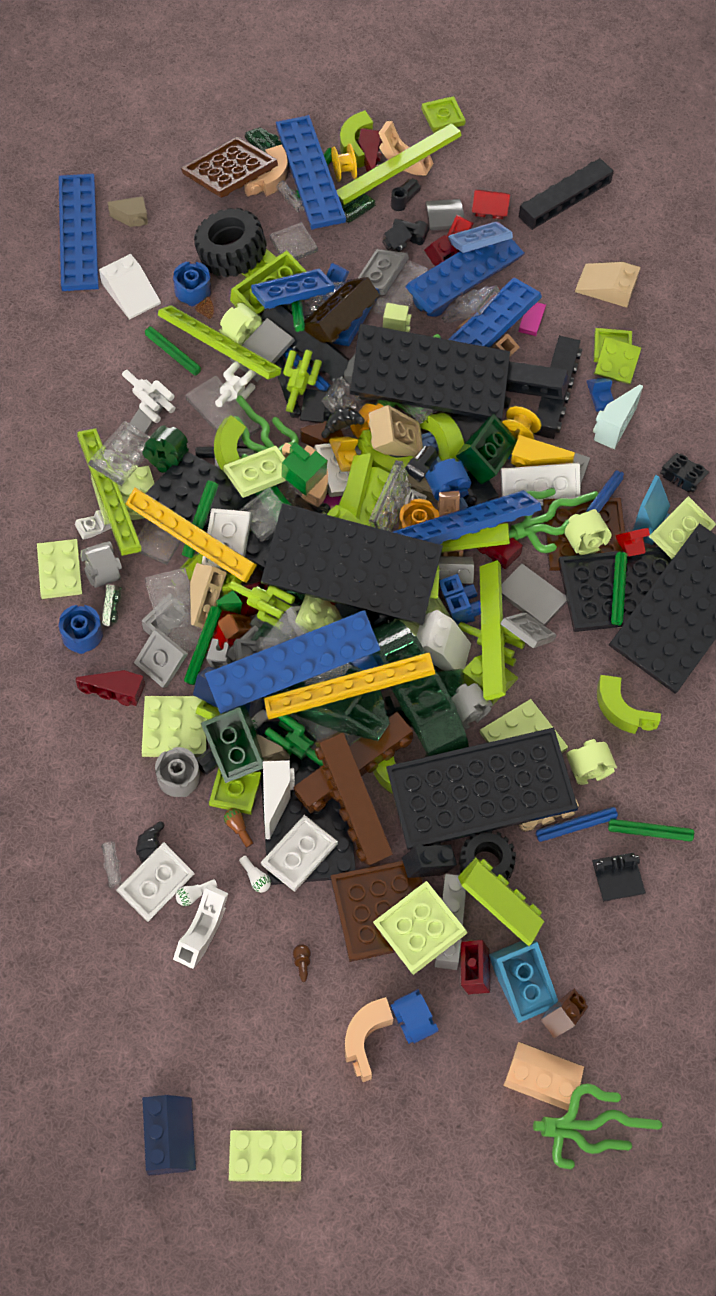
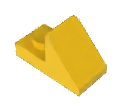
(344, 451)

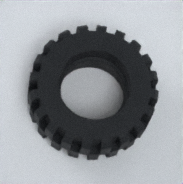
(226, 227)

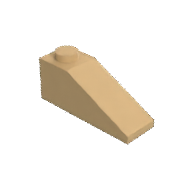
(204, 591)

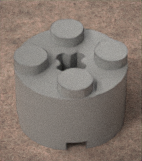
(101, 564)
(471, 704)
(168, 775)

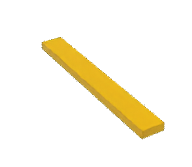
(191, 535)
(349, 686)

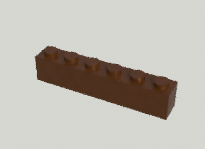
(367, 753)
(353, 798)

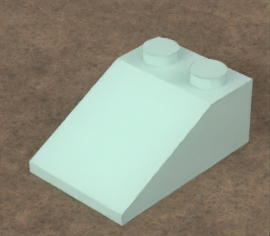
(615, 418)

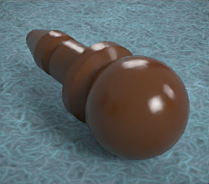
(302, 959)

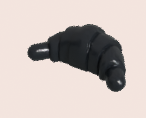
(341, 419)
(148, 841)

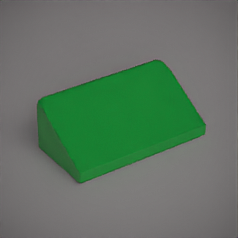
(230, 603)

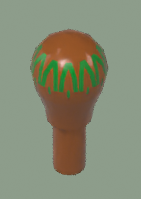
(234, 819)

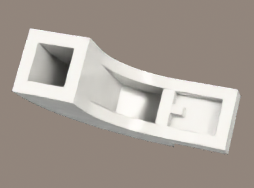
(203, 928)

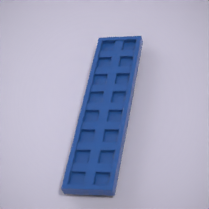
(310, 172)
(78, 232)
(461, 274)
(499, 315)
(474, 518)
(292, 662)

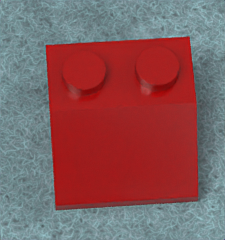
(490, 203)

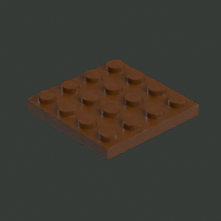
(229, 167)
(610, 513)
(363, 898)

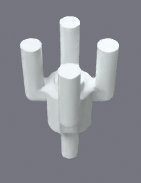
(235, 385)
(149, 395)

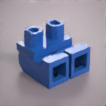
(458, 598)

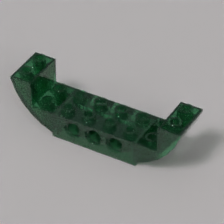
(423, 699)

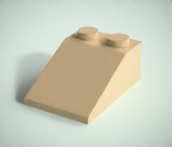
(609, 281)
(395, 432)

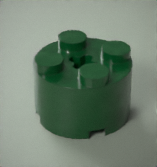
(165, 448)

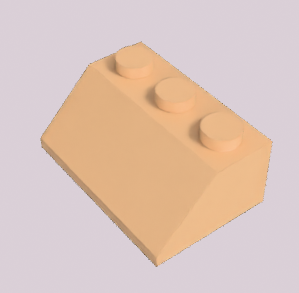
(543, 1076)

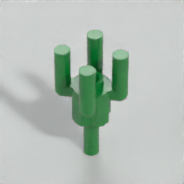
(295, 740)

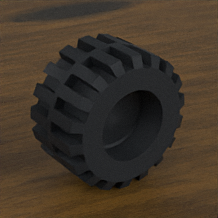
(489, 843)

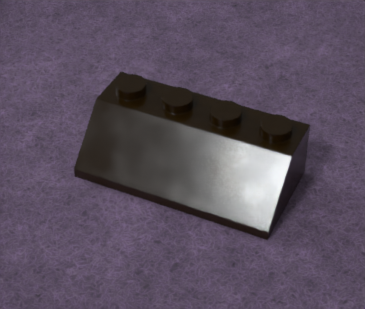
(341, 309)

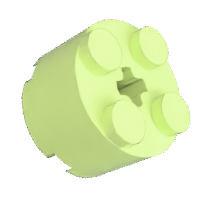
(240, 323)
(587, 532)
(591, 761)

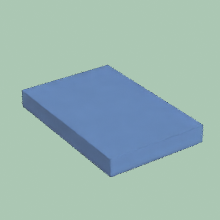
(480, 237)

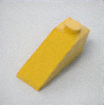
(536, 453)

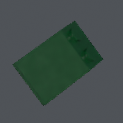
(487, 449)
(234, 743)

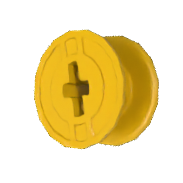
(344, 162)
(521, 422)

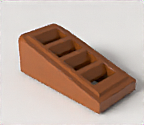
(234, 625)

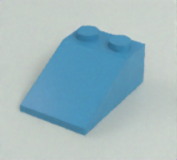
(653, 509)
(524, 979)

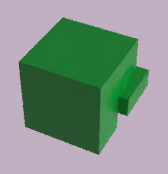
(302, 469)

